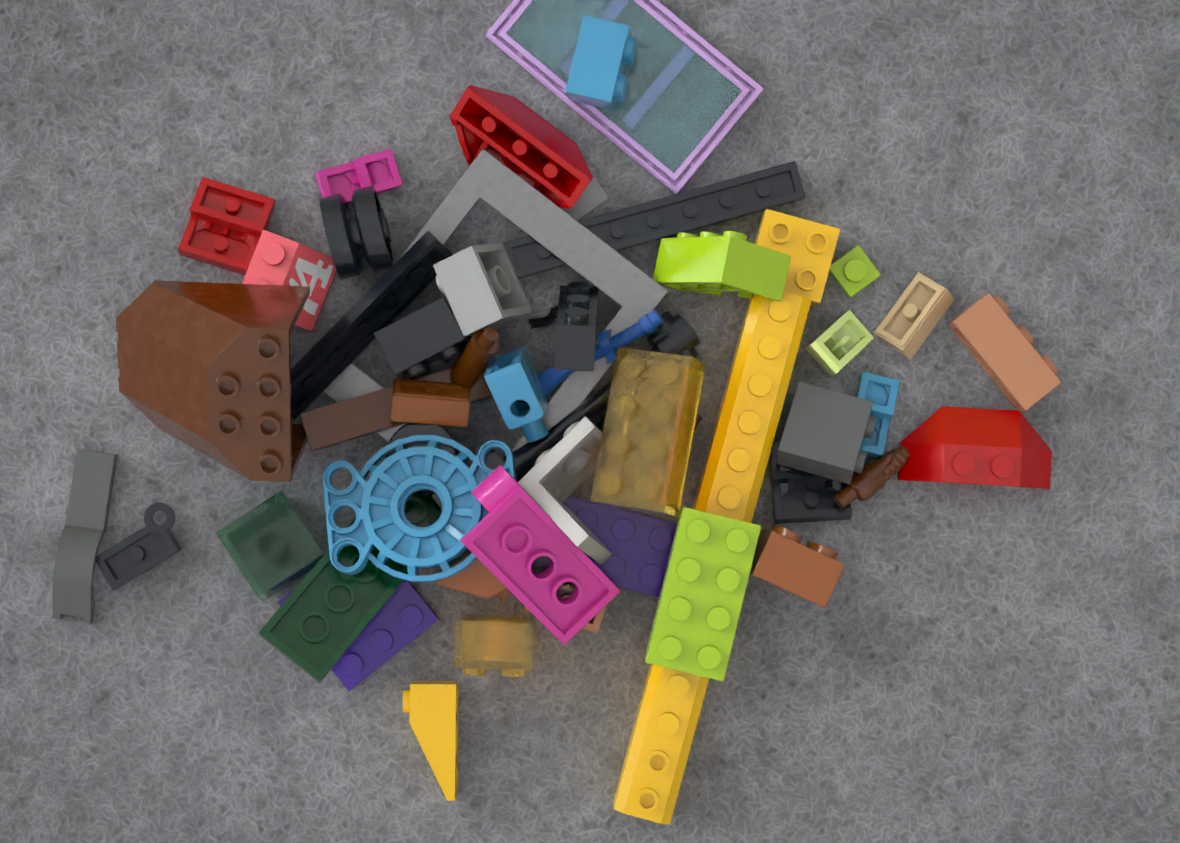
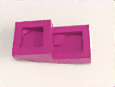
(369, 170)

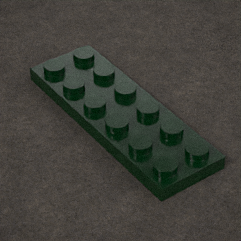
(335, 607)

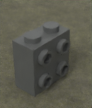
(826, 433)

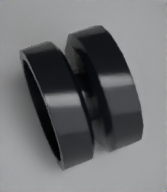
(362, 231)

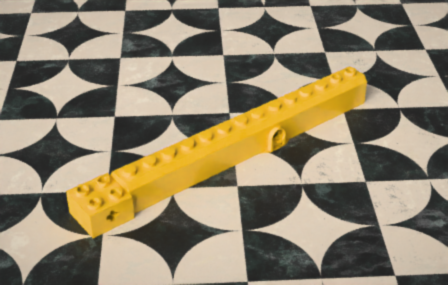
(731, 490)

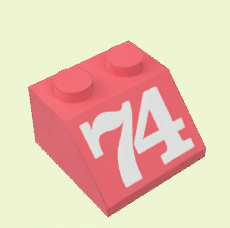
(293, 264)

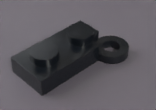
(140, 550)

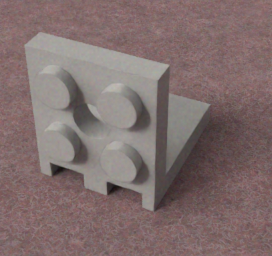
(559, 474)

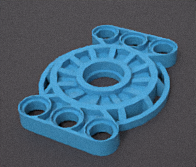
(383, 499)

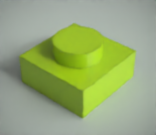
(854, 271)

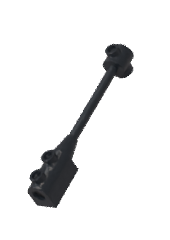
(671, 337)

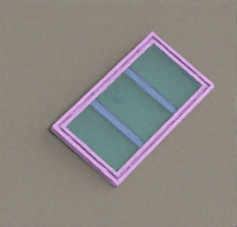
(678, 89)

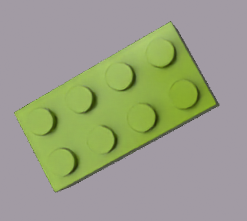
(702, 594)

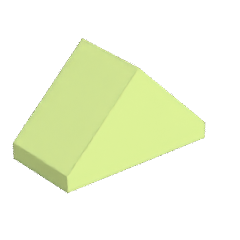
(839, 343)

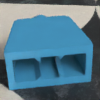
(513, 379)

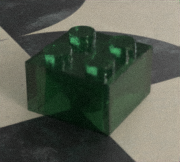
(271, 546)

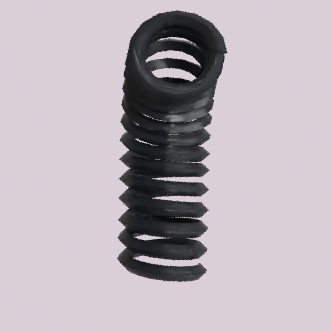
(540, 322)

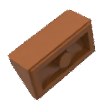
(430, 403)

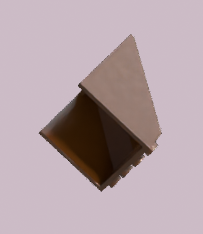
(216, 370)

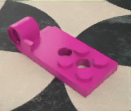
(516, 535)

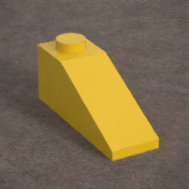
(435, 724)

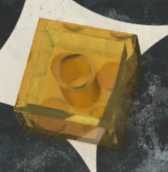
(494, 644)

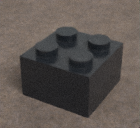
(421, 340)

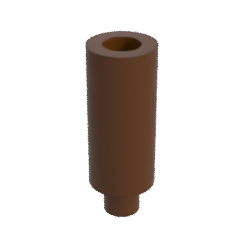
(475, 357)

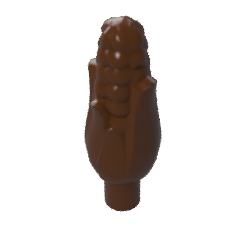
(872, 477)

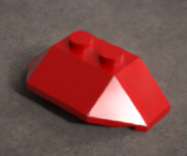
(521, 143)
(977, 449)

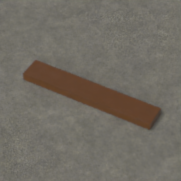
(369, 413)

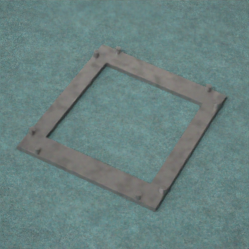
(560, 235)

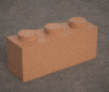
(1005, 352)

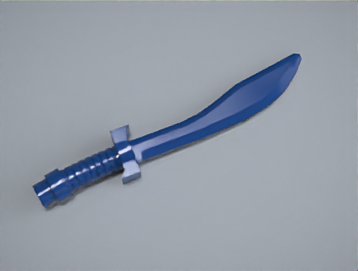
(606, 347)

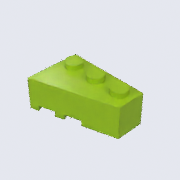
(721, 265)

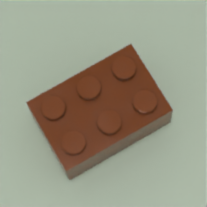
(800, 569)

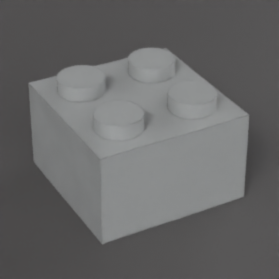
(481, 288)

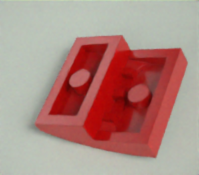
(225, 225)

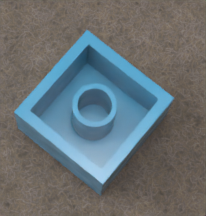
(600, 63)

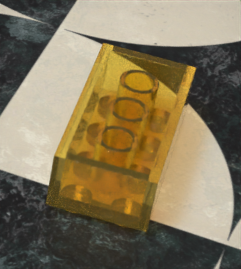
(648, 431)

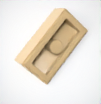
(914, 315)

